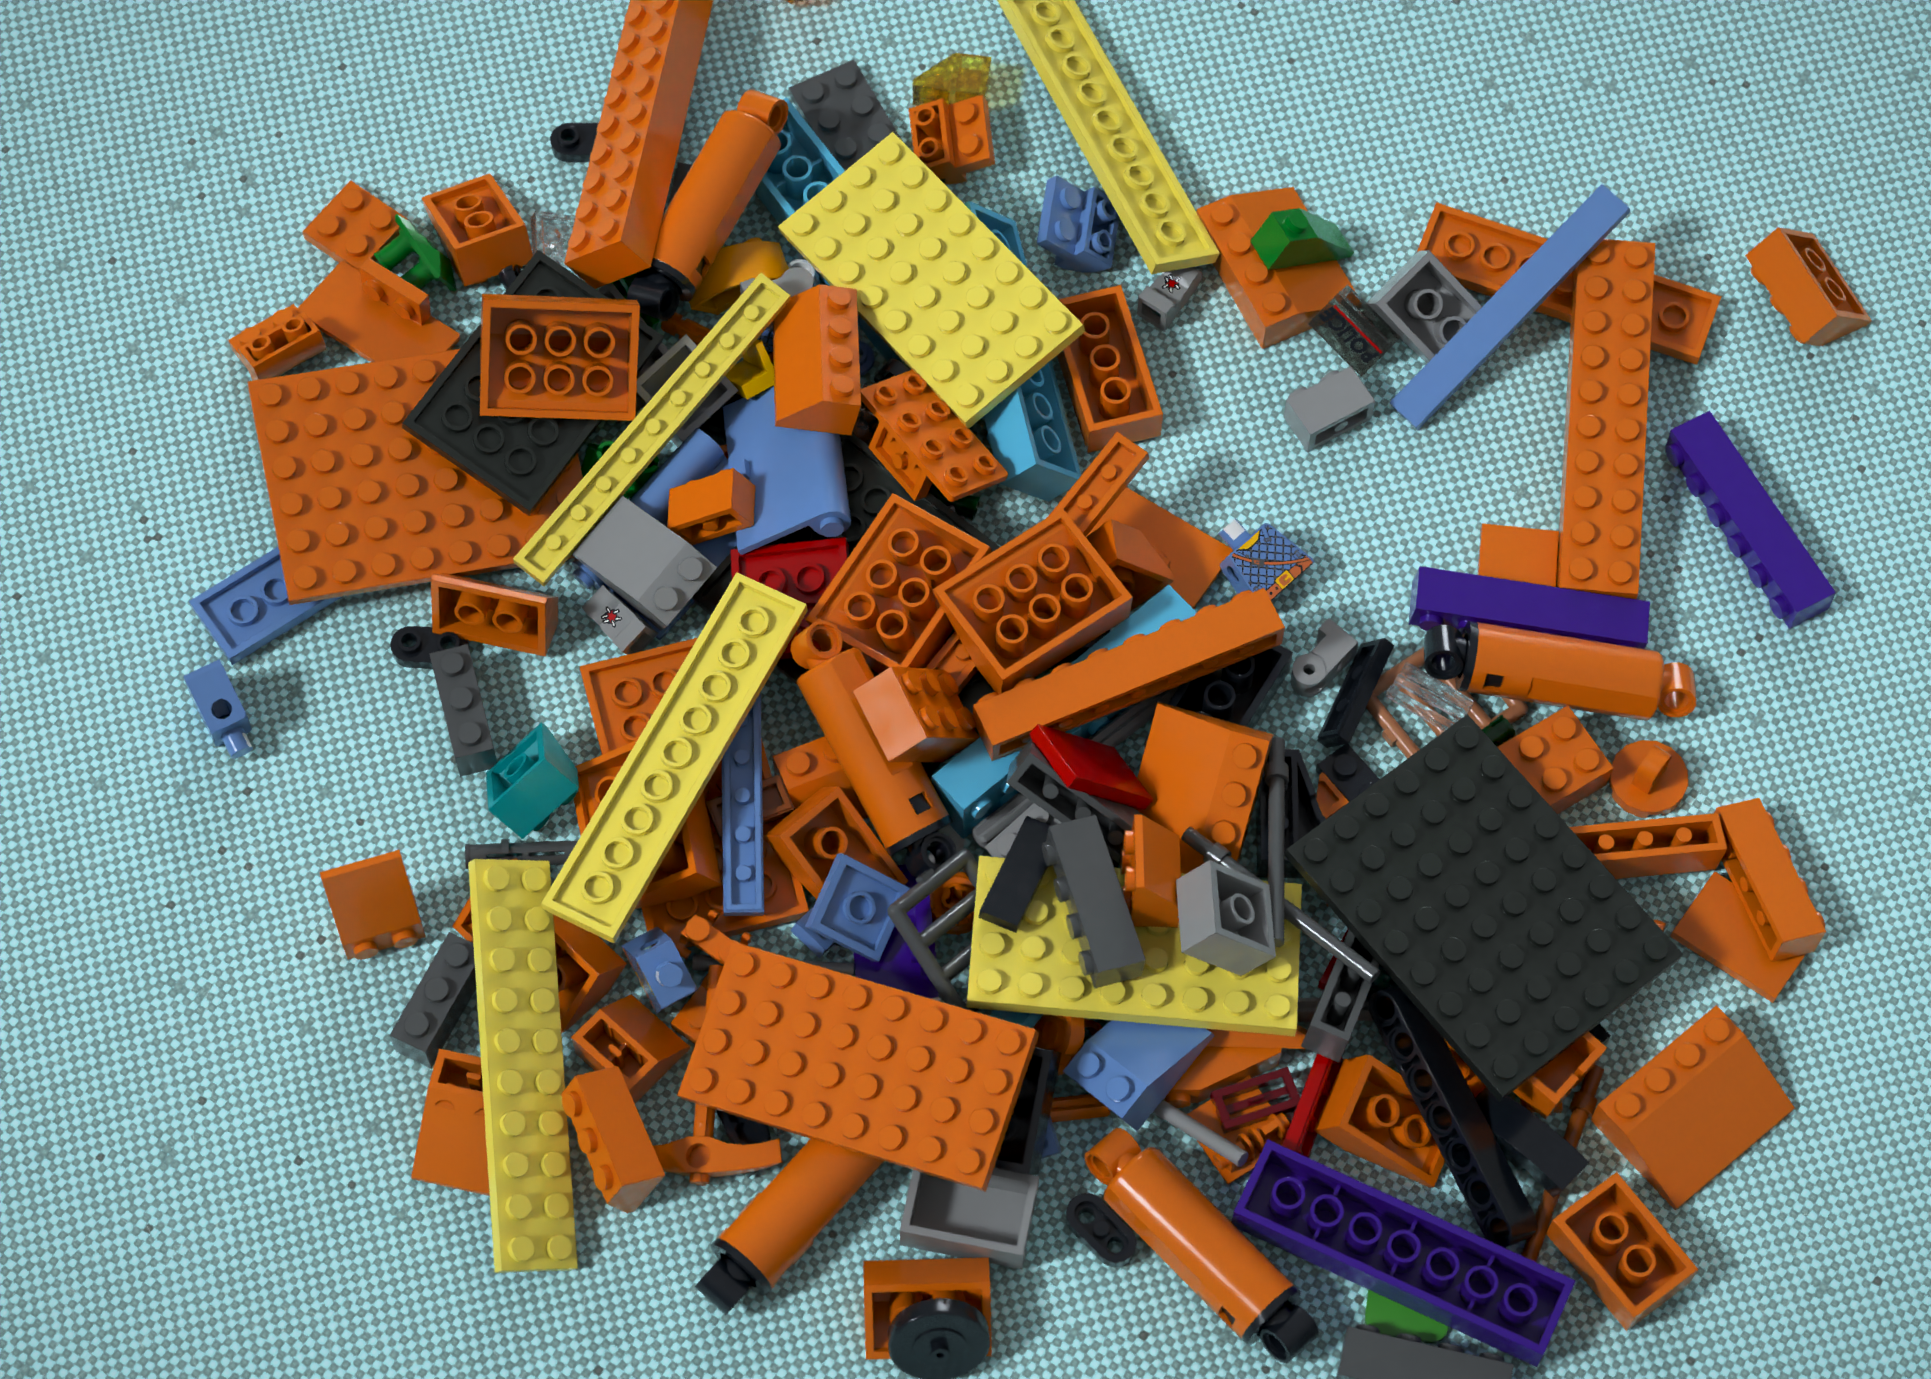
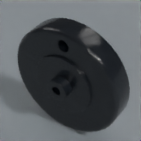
(938, 1339)

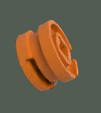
(947, 896)

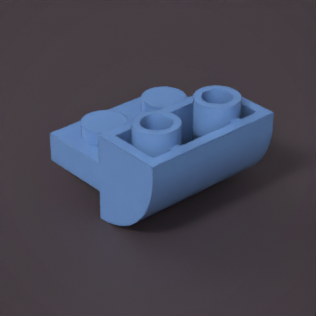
(1078, 226)

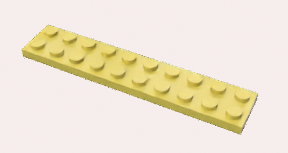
(1111, 134)
(674, 758)
(522, 1067)

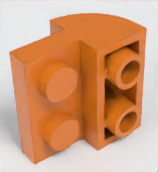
(953, 137)
(278, 343)

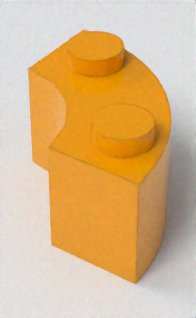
(733, 266)

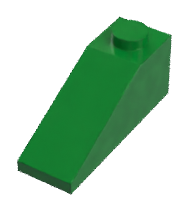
(1299, 239)

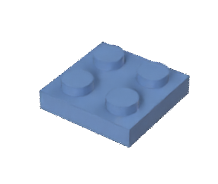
(855, 907)

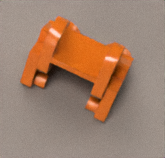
(707, 938)

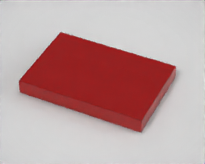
(1090, 767)

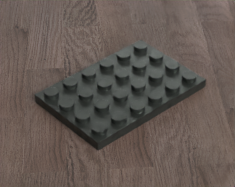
(509, 454)

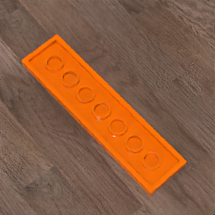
(1489, 253)

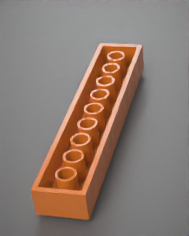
(637, 139)
(1606, 420)

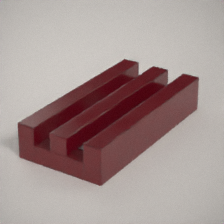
(1223, 1111)

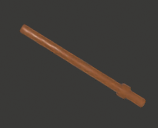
(1582, 1107)

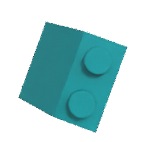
(531, 782)

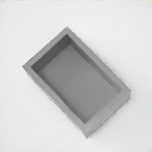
(968, 1221)

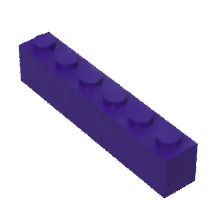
(1749, 520)
(1459, 597)

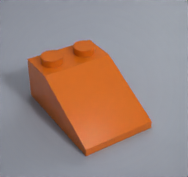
(478, 229)
(821, 830)
(373, 905)
(1379, 1121)

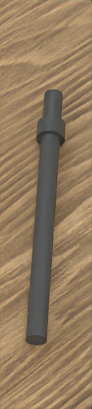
(1276, 778)
(1221, 855)

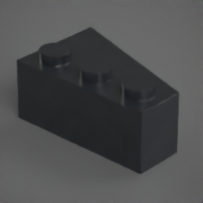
(1301, 812)

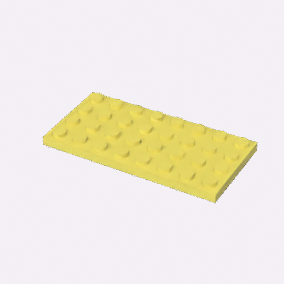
(932, 279)
(1042, 972)

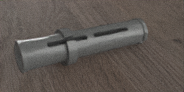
(481, 851)

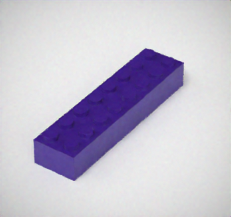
(1402, 1253)

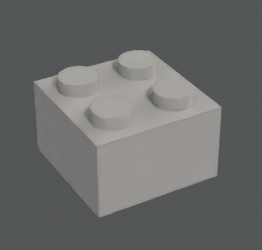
(1225, 918)

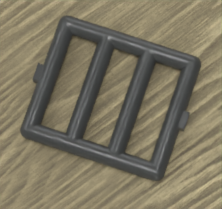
(920, 942)

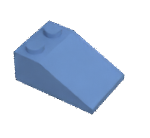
(1135, 1065)

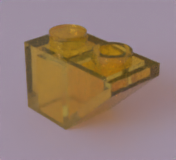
(953, 79)

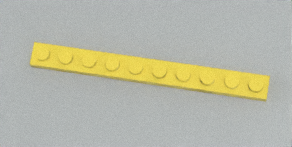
(652, 429)

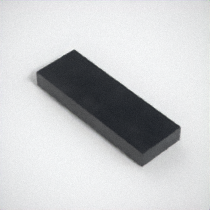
(1355, 693)
(1017, 877)

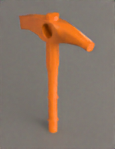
(705, 1156)

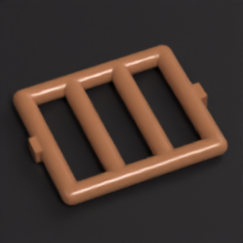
(1395, 734)

